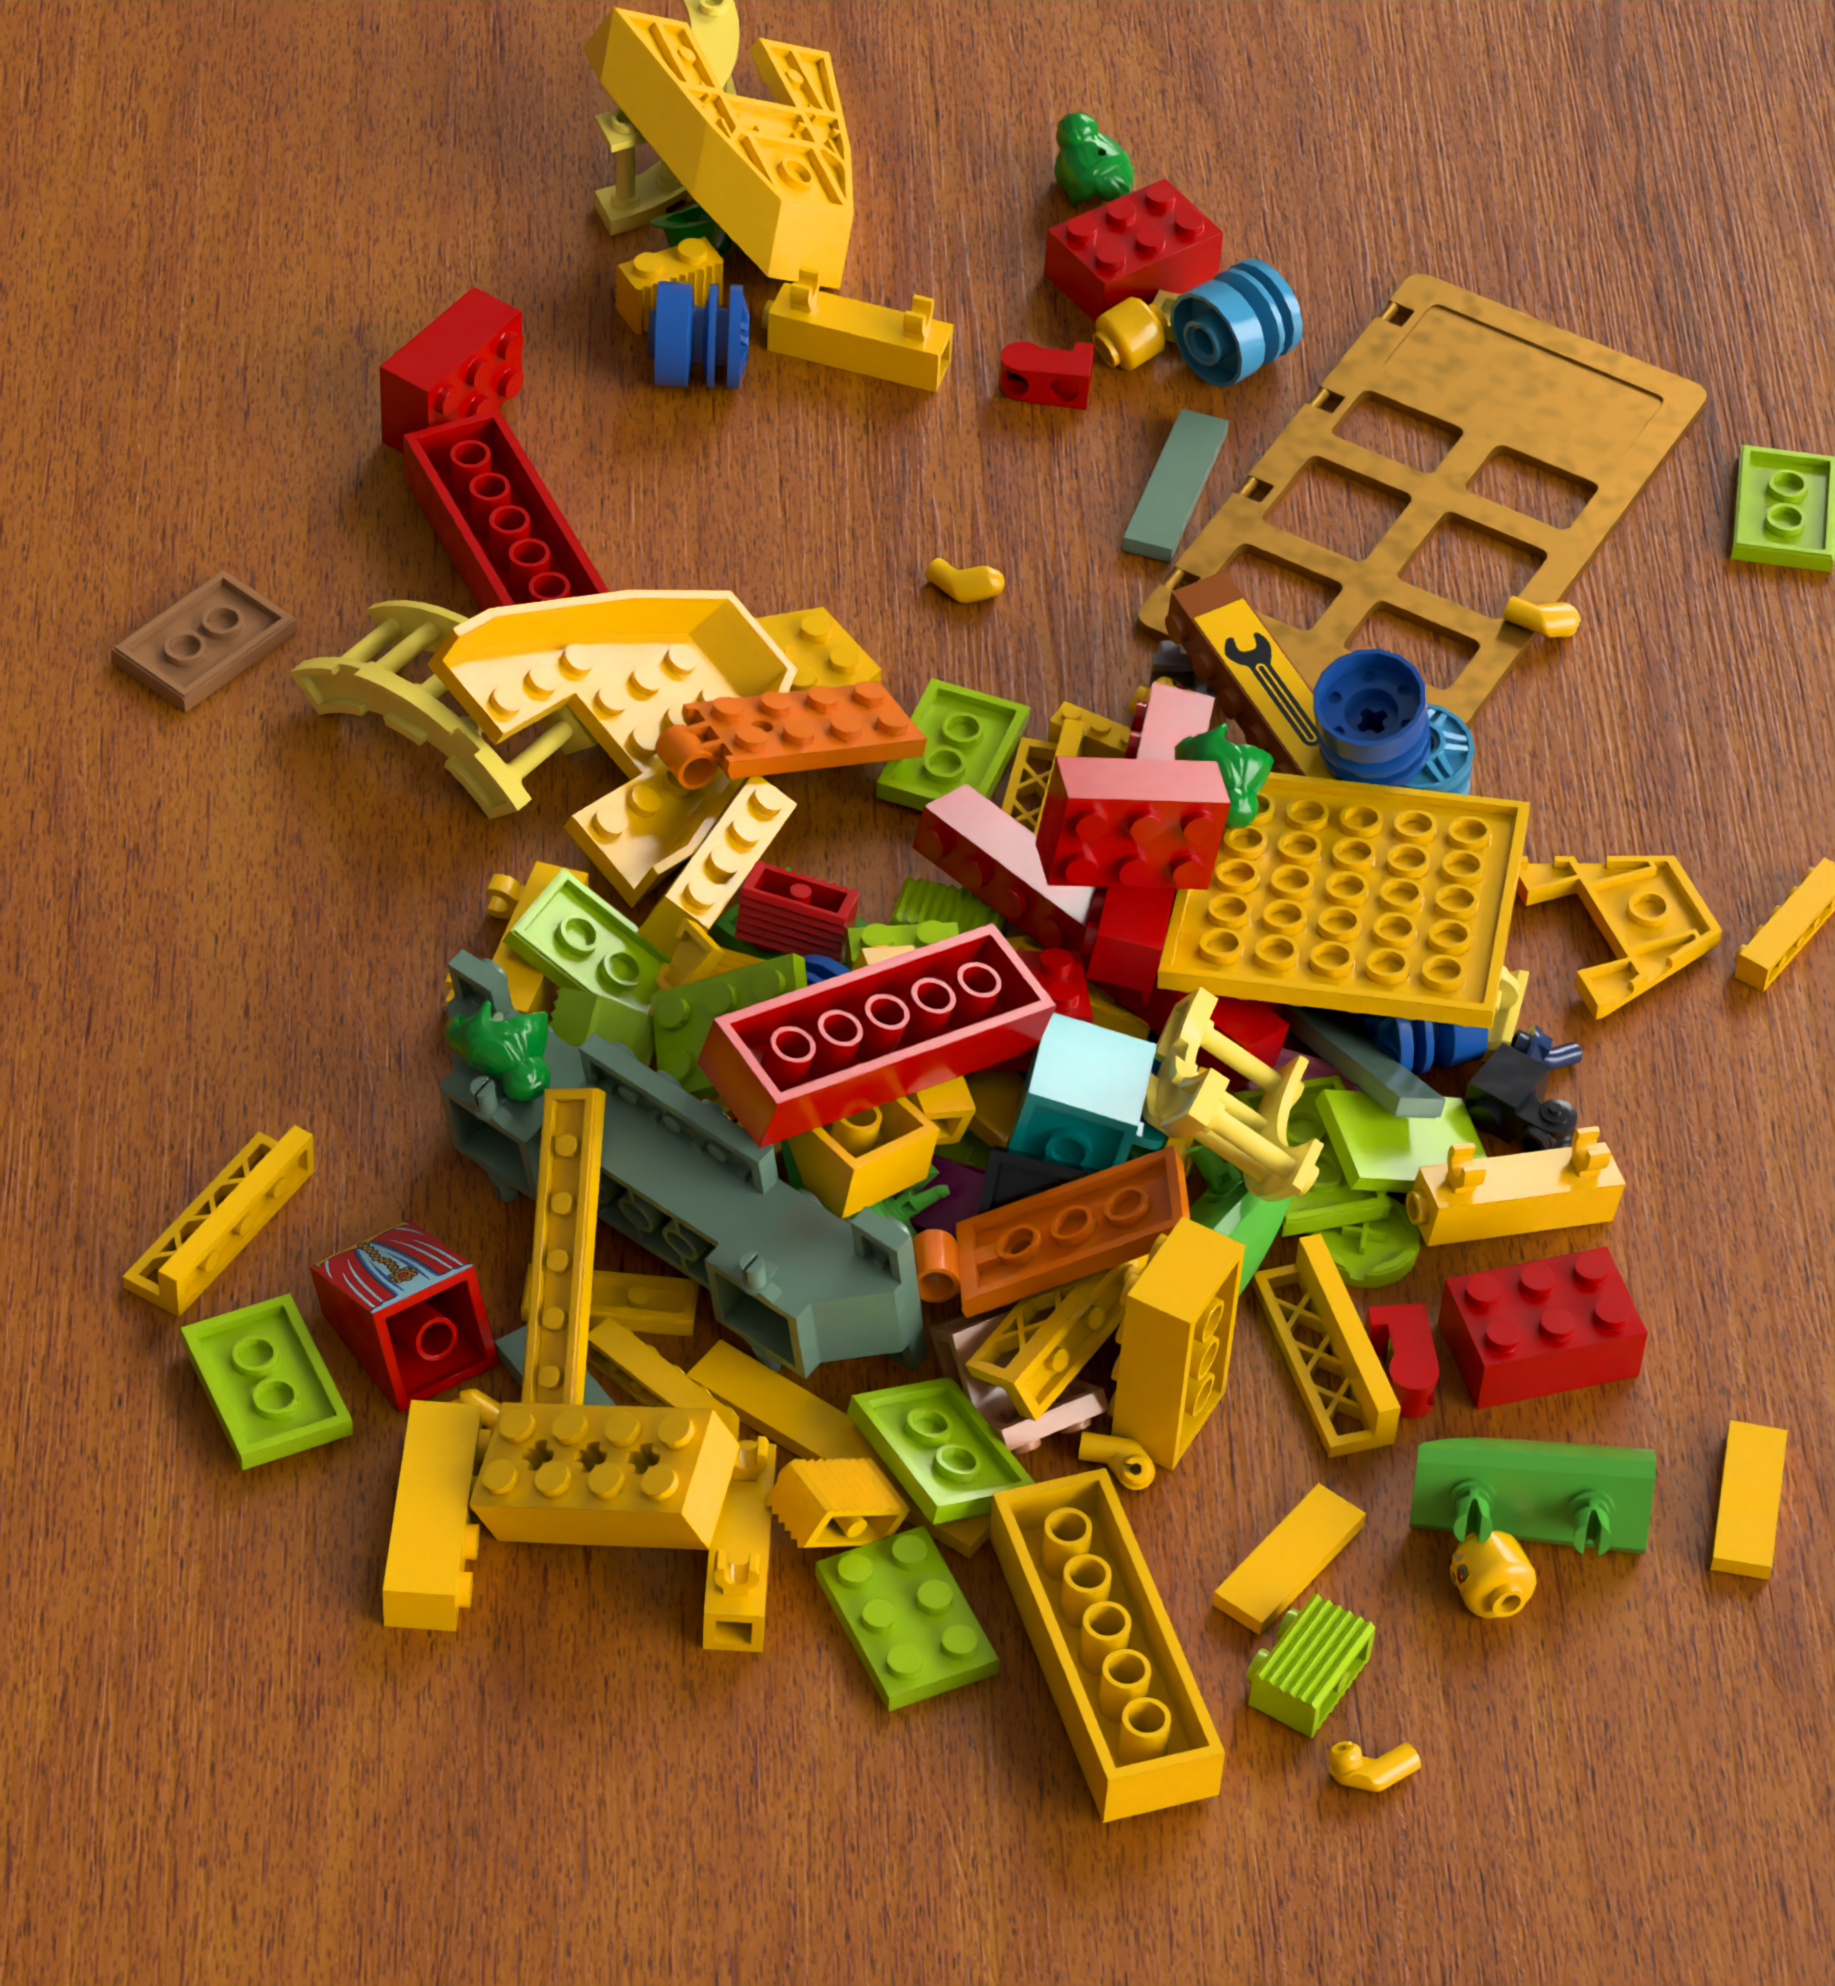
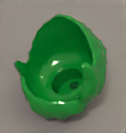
(1090, 161)
(1241, 767)
(504, 1049)

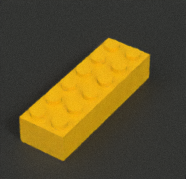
(1106, 1645)

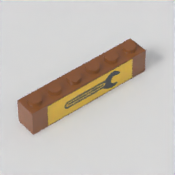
(1247, 672)

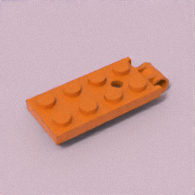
(788, 733)
(1063, 1231)

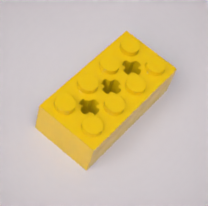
(1176, 1340)
(605, 1475)

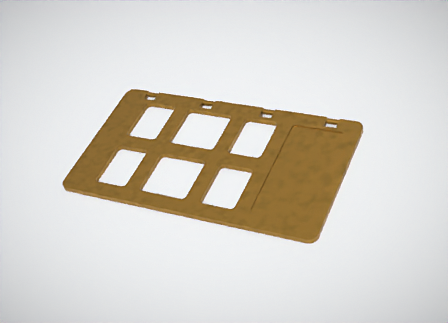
(1502, 389)

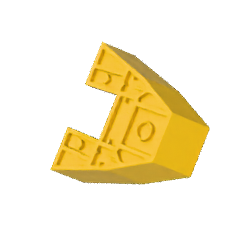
(758, 167)
(625, 673)

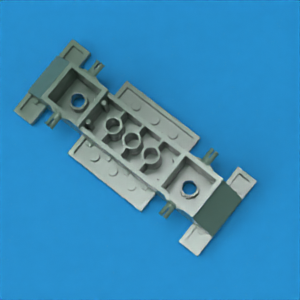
(700, 1199)

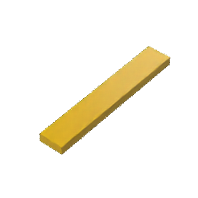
(563, 1246)
(812, 1429)

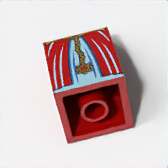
(407, 1312)

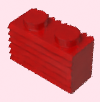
(795, 913)

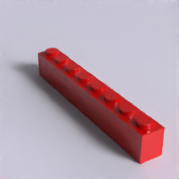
(1002, 867)
(1135, 920)

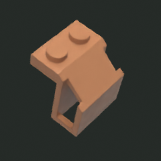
(956, 1343)

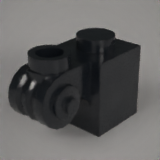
(1509, 1103)

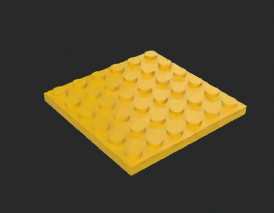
(1356, 902)

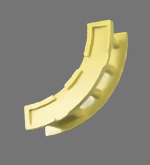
(646, 196)
(358, 686)
(1197, 1105)

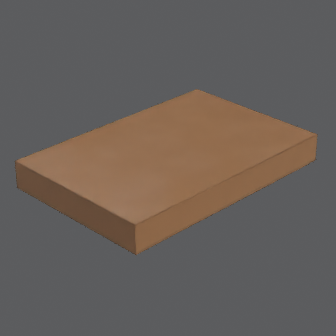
(204, 641)

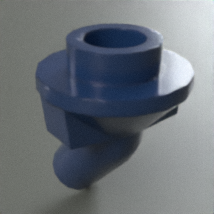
(1538, 1046)

